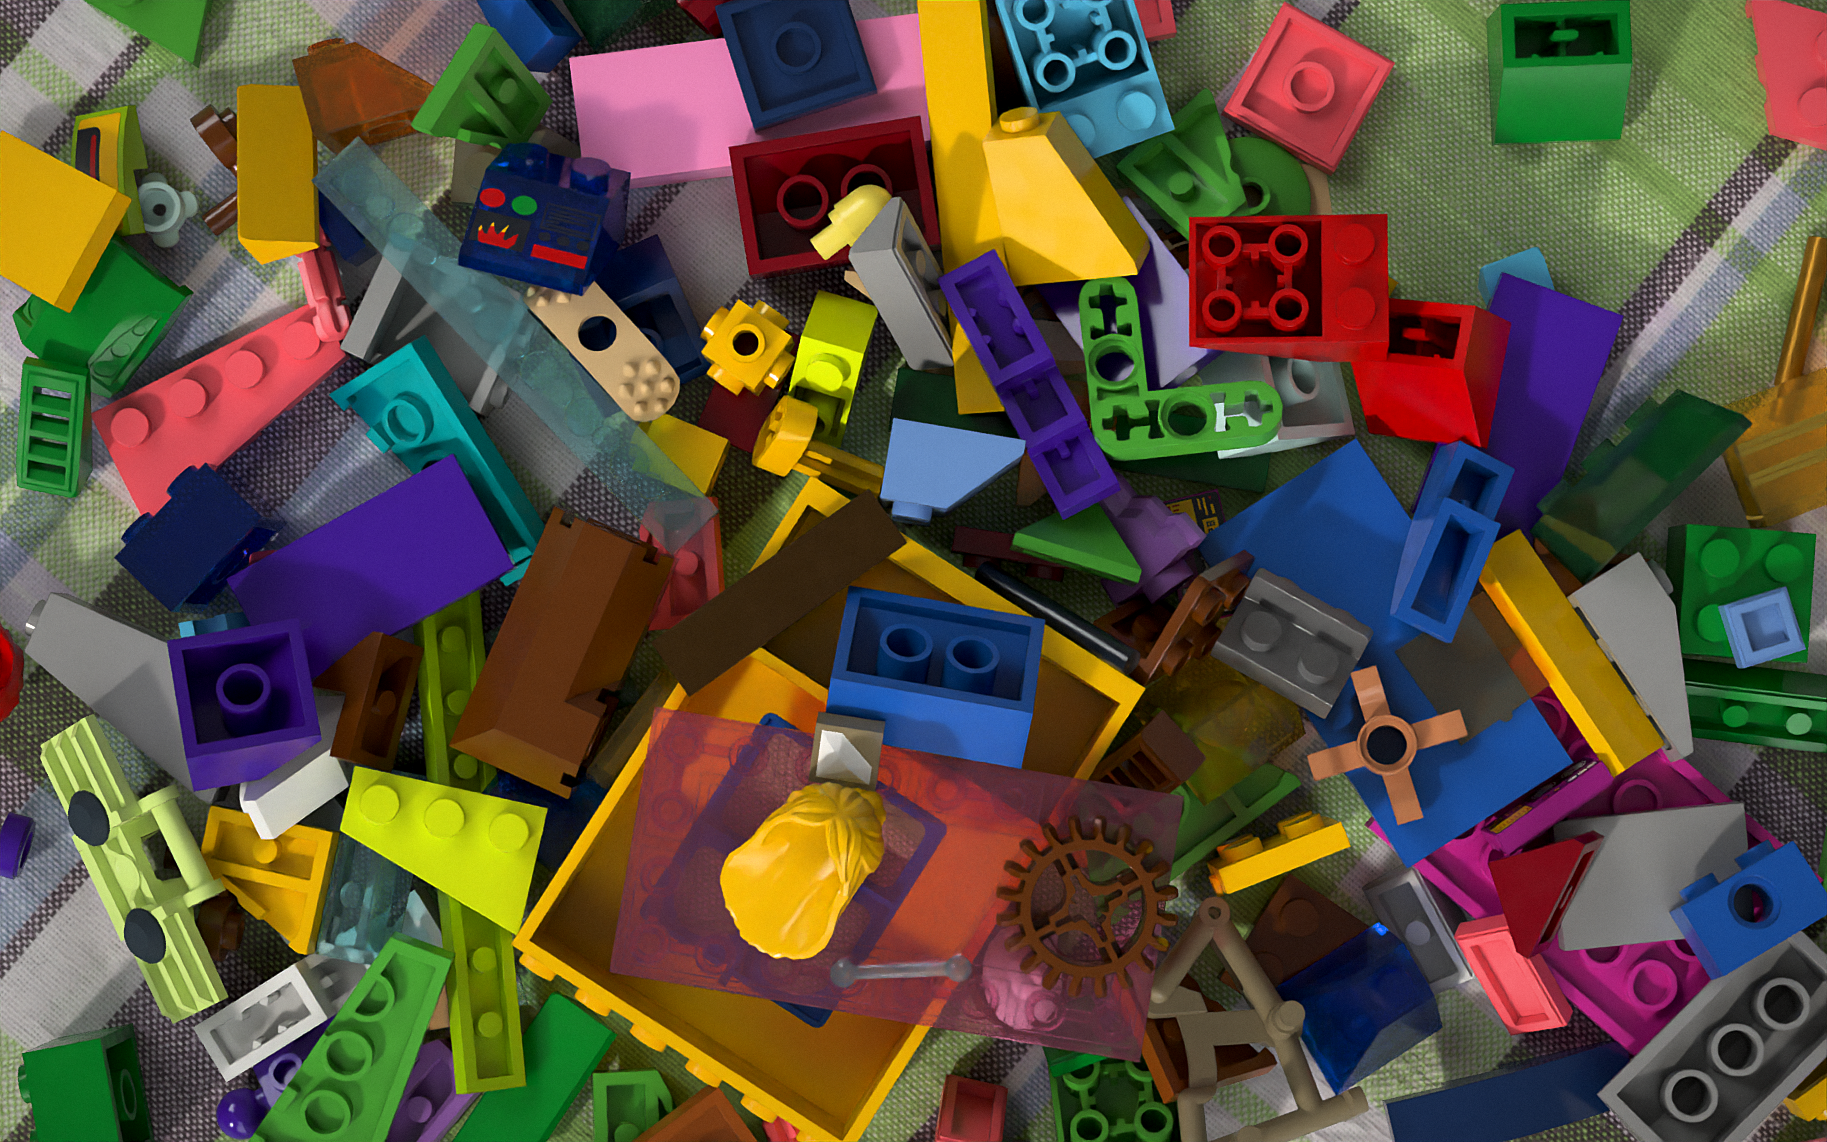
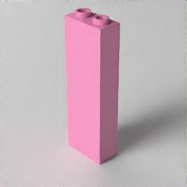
(681, 106)

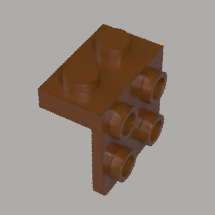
(1174, 636)

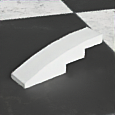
(298, 999)

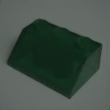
(1633, 480)

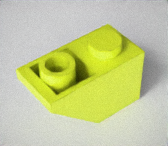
(832, 361)

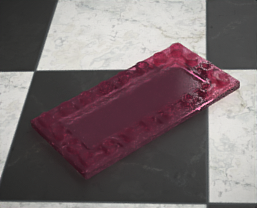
(928, 900)

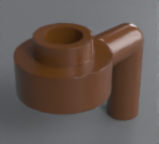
(220, 135)
(217, 920)

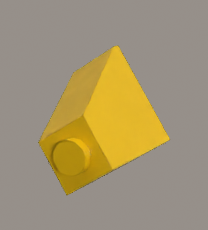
(1056, 204)

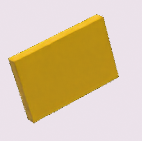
(52, 222)

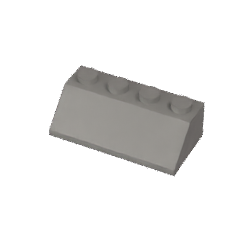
(1729, 1051)

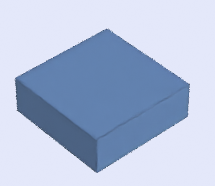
(1761, 627)

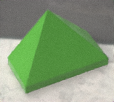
(1080, 543)

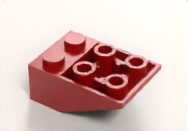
(1290, 286)

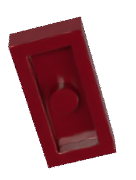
(994, 546)

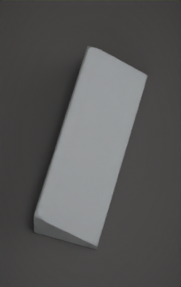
(904, 286)

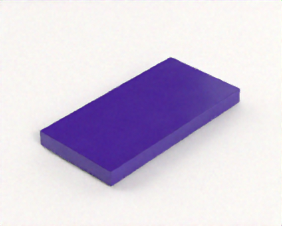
(1543, 392)
(379, 565)

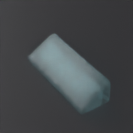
(363, 900)

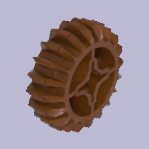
(1113, 957)

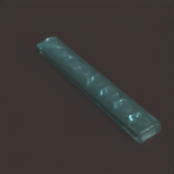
(516, 347)

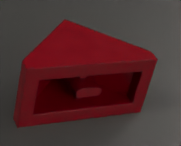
(1540, 886)

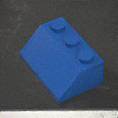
(938, 674)

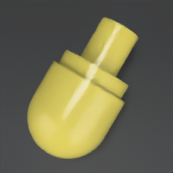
(850, 219)

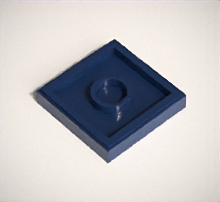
(795, 57)

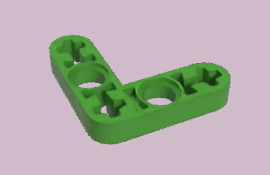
(1133, 399)

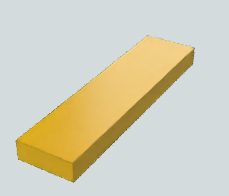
(1567, 654)

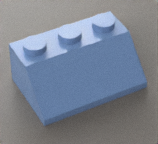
(941, 468)

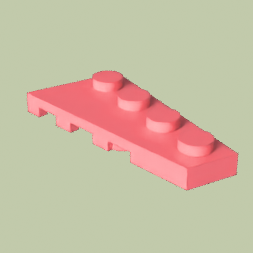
(214, 405)

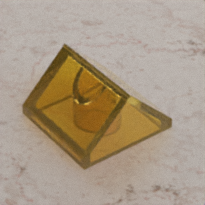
(1227, 718)

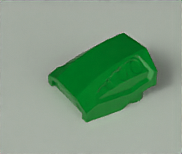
(114, 322)

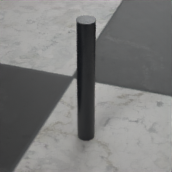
(1059, 618)

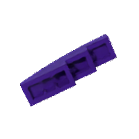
(1029, 384)

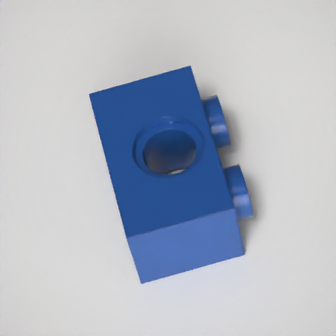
(1789, 897)

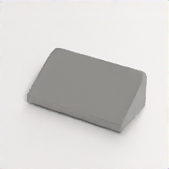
(1424, 923)

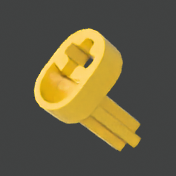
(787, 445)

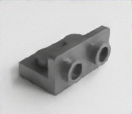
(1292, 642)

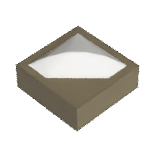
(846, 751)

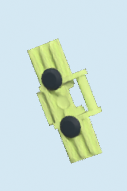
(146, 912)

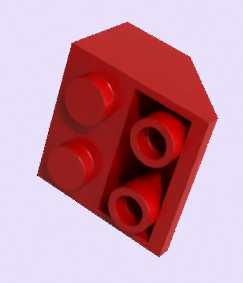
(1436, 374)

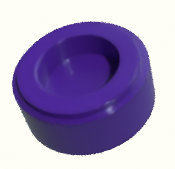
(15, 844)

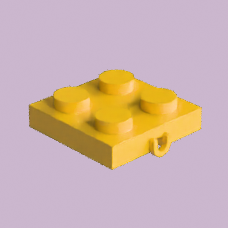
(1251, 860)

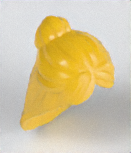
(803, 868)

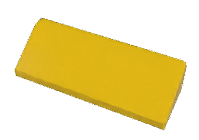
(275, 173)

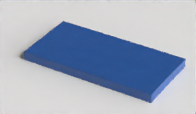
(1343, 542)

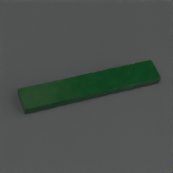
(933, 400)

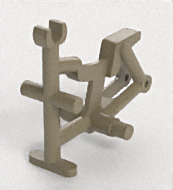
(1267, 1022)

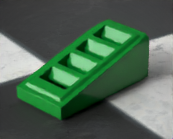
(46, 464)

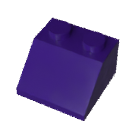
(243, 701)

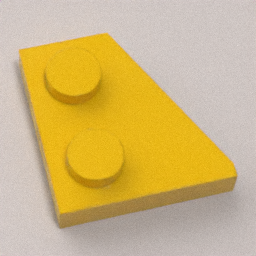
(273, 878)

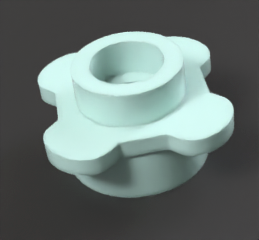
(178, 205)

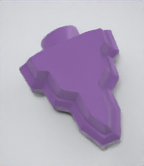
(1156, 541)

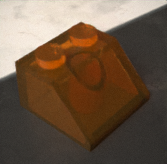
(357, 94)

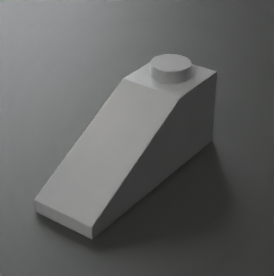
(1640, 637)

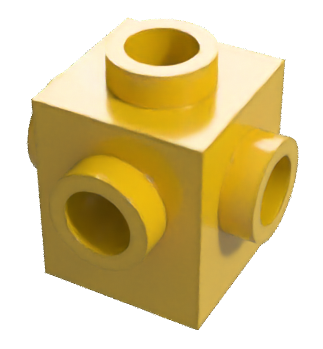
(763, 367)

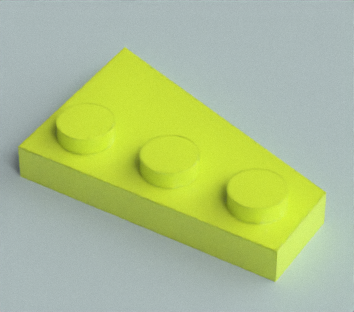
(450, 837)

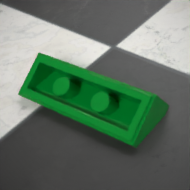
(1757, 705)
(559, 1057)

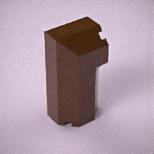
(562, 650)

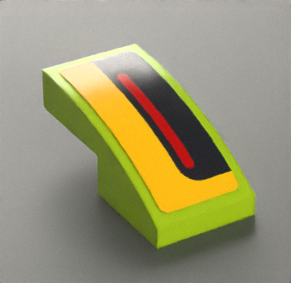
(110, 150)

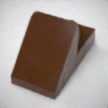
(377, 690)

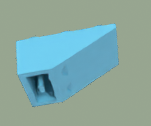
(1089, 66)

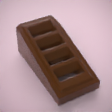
(1151, 758)

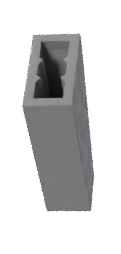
(118, 673)

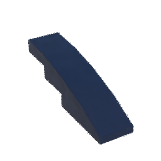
(1510, 1101)

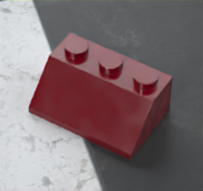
(796, 180)

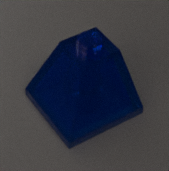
(1362, 1006)

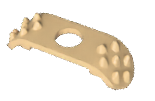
(627, 370)

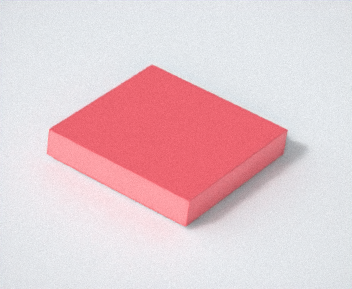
(1308, 88)

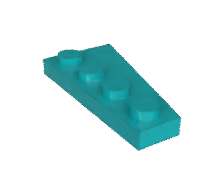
(425, 418)

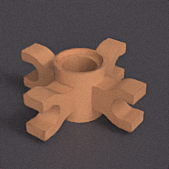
(1377, 715)

